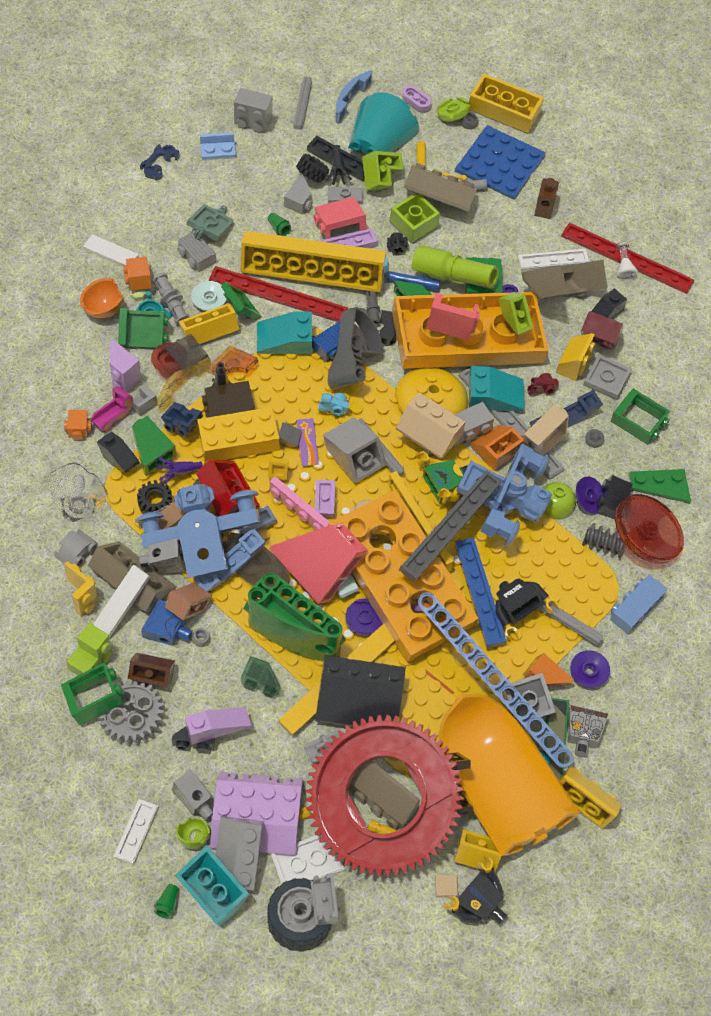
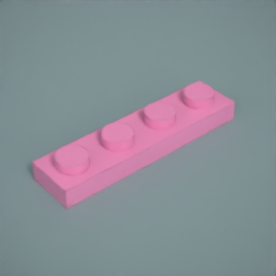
(297, 504)

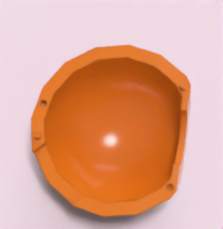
(102, 299)

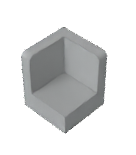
(145, 401)

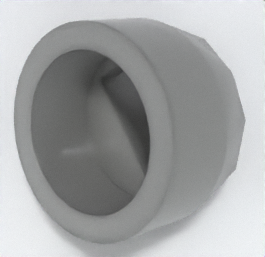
(200, 633)

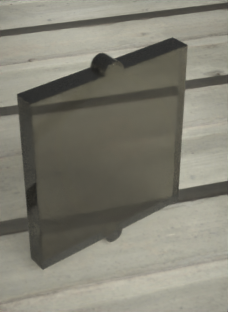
(186, 352)

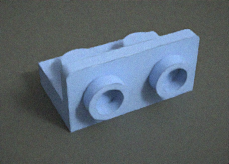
(217, 146)

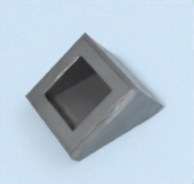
(289, 435)

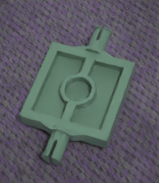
(210, 222)

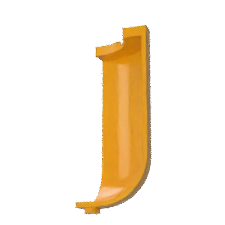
(508, 776)

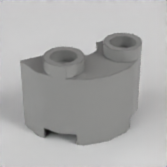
(74, 547)

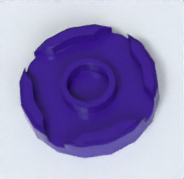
(362, 618)

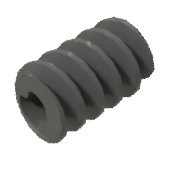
(603, 539)

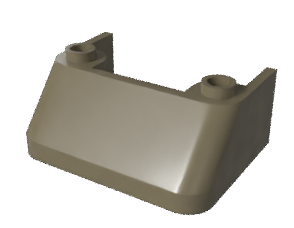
(566, 279)

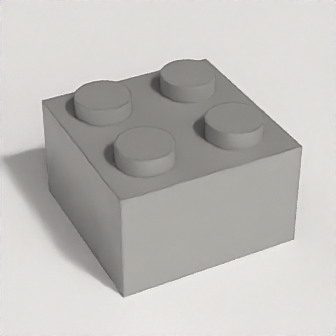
(253, 110)

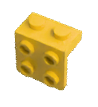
(86, 594)

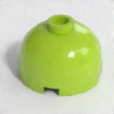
(561, 502)

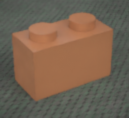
(188, 601)

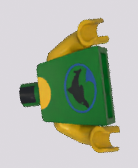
(441, 477)

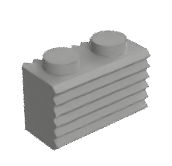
(196, 251)

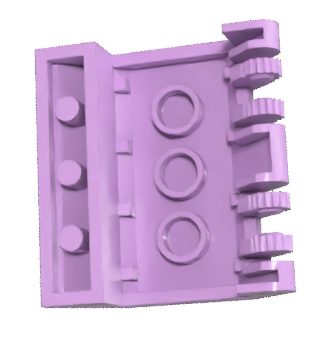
(263, 801)

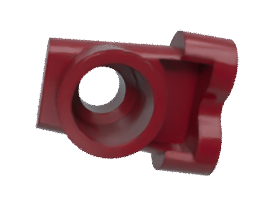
(543, 384)

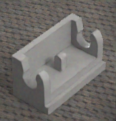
(324, 900)

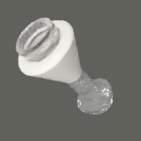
(626, 269)

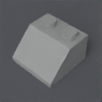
(535, 693)

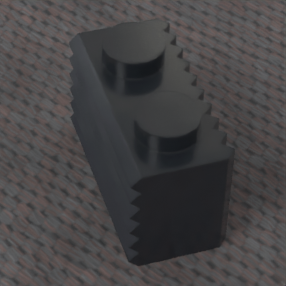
(614, 493)

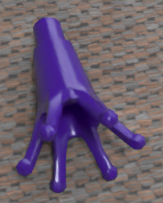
(177, 468)

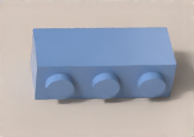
(637, 603)

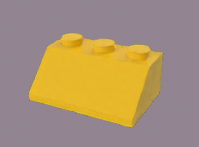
(590, 798)

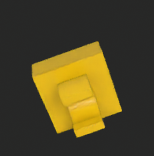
(278, 468)

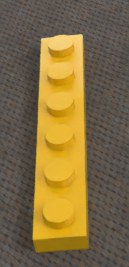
(398, 483)

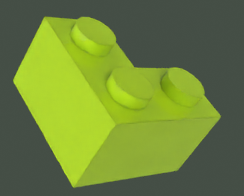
(379, 167)
(92, 650)

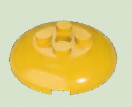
(434, 384)

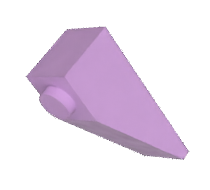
(216, 723)

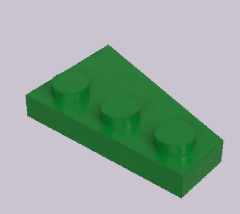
(662, 483)

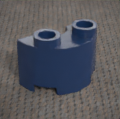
(180, 419)

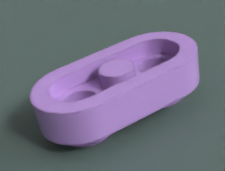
(418, 100)

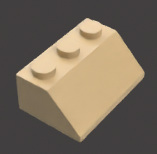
(430, 425)

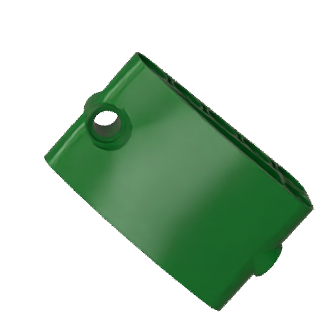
(286, 625)

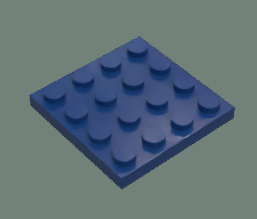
(501, 161)

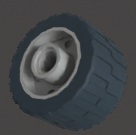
(284, 924)

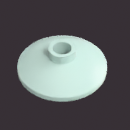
(206, 290)

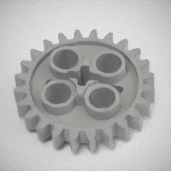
(124, 727)

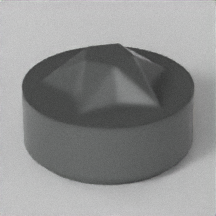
(470, 120)
(594, 438)

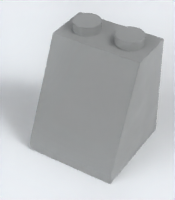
(355, 449)

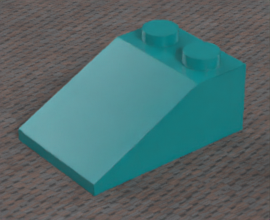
(285, 334)
(495, 389)

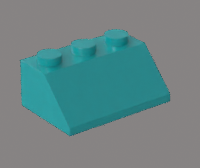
(213, 886)

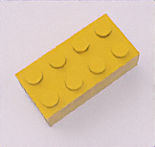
(505, 103)
(238, 434)

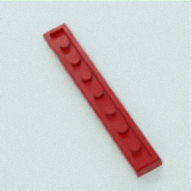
(642, 264)
(278, 294)

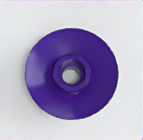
(587, 494)
(593, 661)

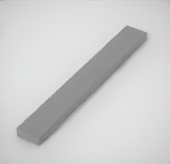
(511, 419)

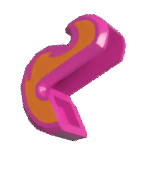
(114, 410)

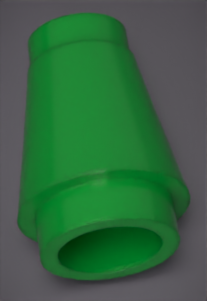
(279, 224)
(167, 901)

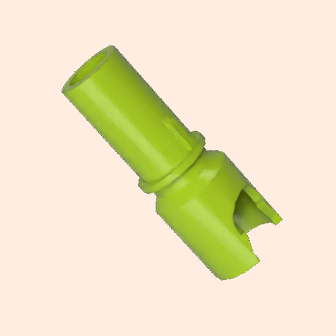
(444, 265)

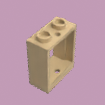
(547, 430)

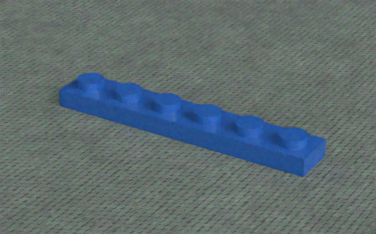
(480, 593)

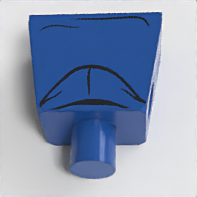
(165, 626)

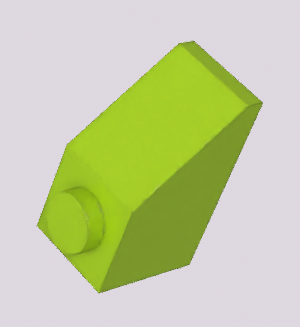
(516, 312)

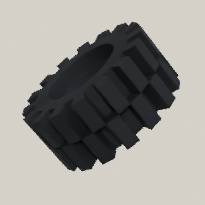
(312, 168)
(153, 489)

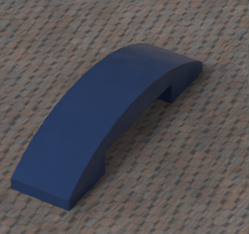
(581, 409)

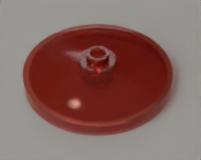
(649, 529)

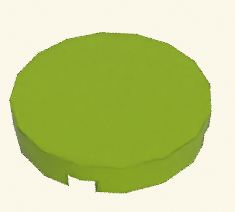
(453, 109)

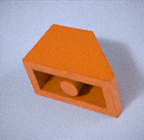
(552, 672)

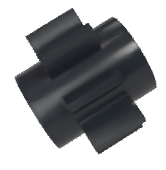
(397, 243)

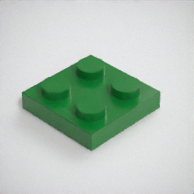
(241, 301)

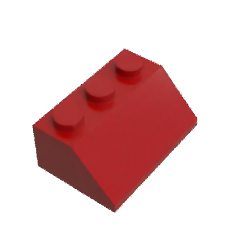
(225, 481)

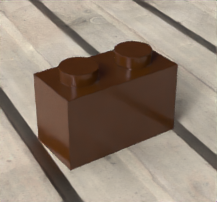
(151, 669)

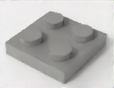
(607, 376)

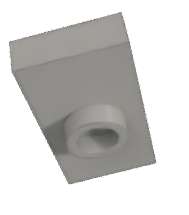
(340, 193)

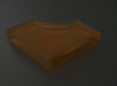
(234, 361)

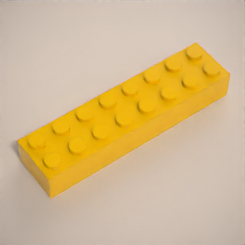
(312, 261)

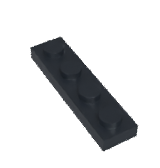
(325, 150)

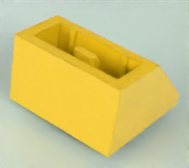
(576, 356)

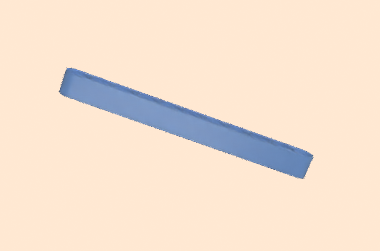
(491, 669)

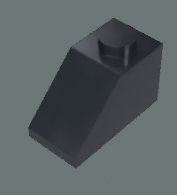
(610, 304)
(117, 452)

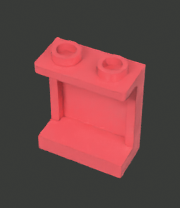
(339, 215)
(452, 320)

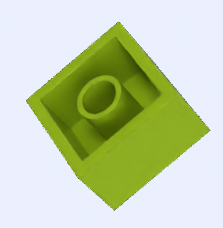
(414, 217)

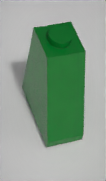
(151, 444)

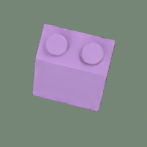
(124, 367)

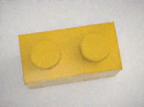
(473, 848)

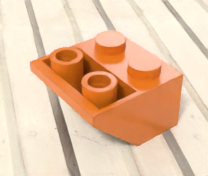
(498, 445)

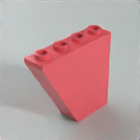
(321, 559)

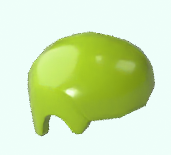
(188, 827)

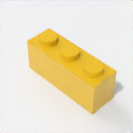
(210, 324)

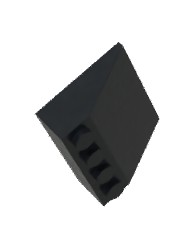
(358, 690)

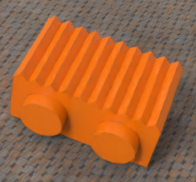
(137, 273)

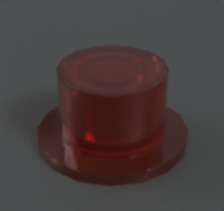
(163, 361)

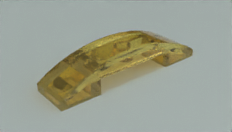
(177, 379)

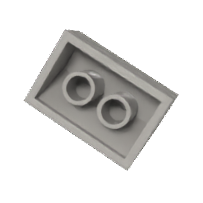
(240, 848)

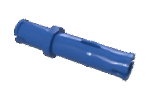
(429, 284)

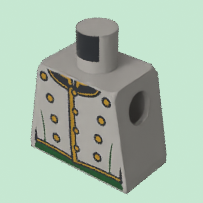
(164, 557)

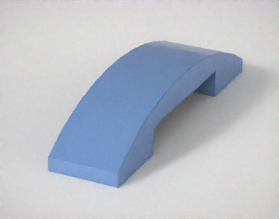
(360, 83)
(236, 558)

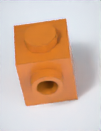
(78, 424)

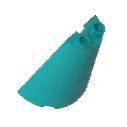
(382, 124)

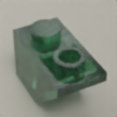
(259, 673)

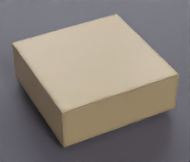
(446, 886)

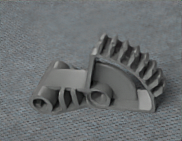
(353, 347)

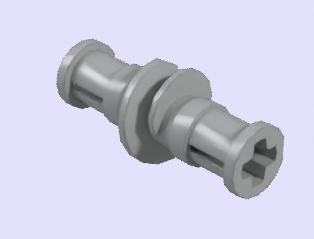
(170, 297)

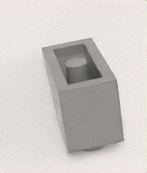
(298, 196)

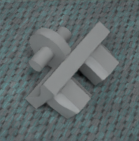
(313, 747)

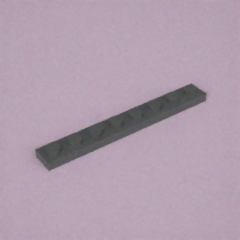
(449, 526)

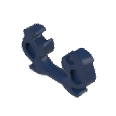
(168, 152)

